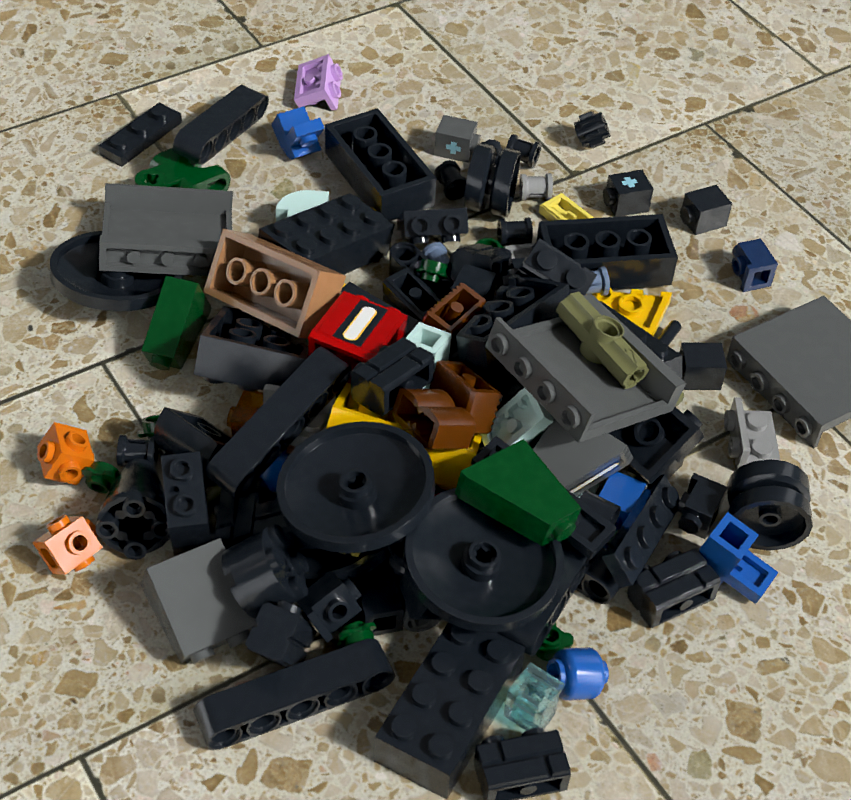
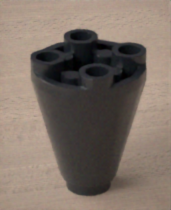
(134, 512)

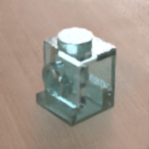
(533, 698)

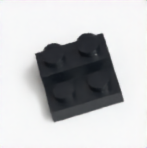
(435, 223)
(660, 441)

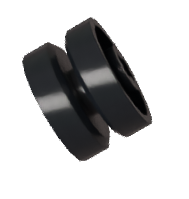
(492, 180)
(772, 501)

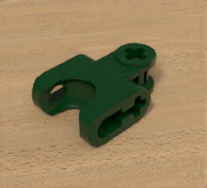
(174, 170)

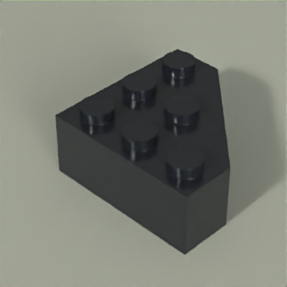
(246, 352)

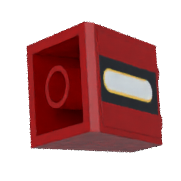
(357, 329)

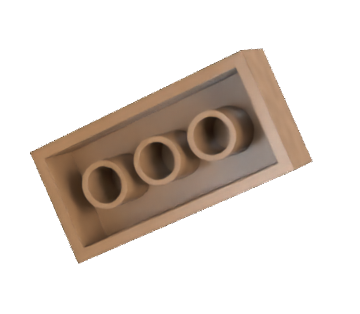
(272, 283)

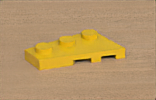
(641, 309)

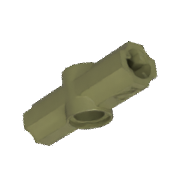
(602, 340)

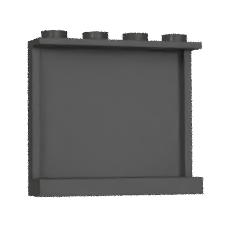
(162, 229)
(800, 366)
(575, 390)

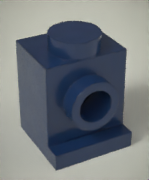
(753, 265)

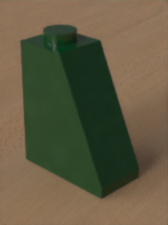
(175, 323)
(520, 493)

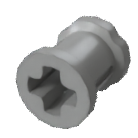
(536, 186)

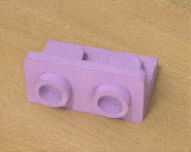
(318, 81)

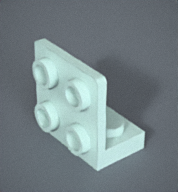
(519, 420)

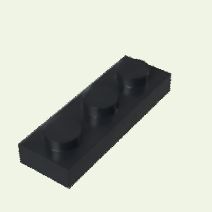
(140, 134)

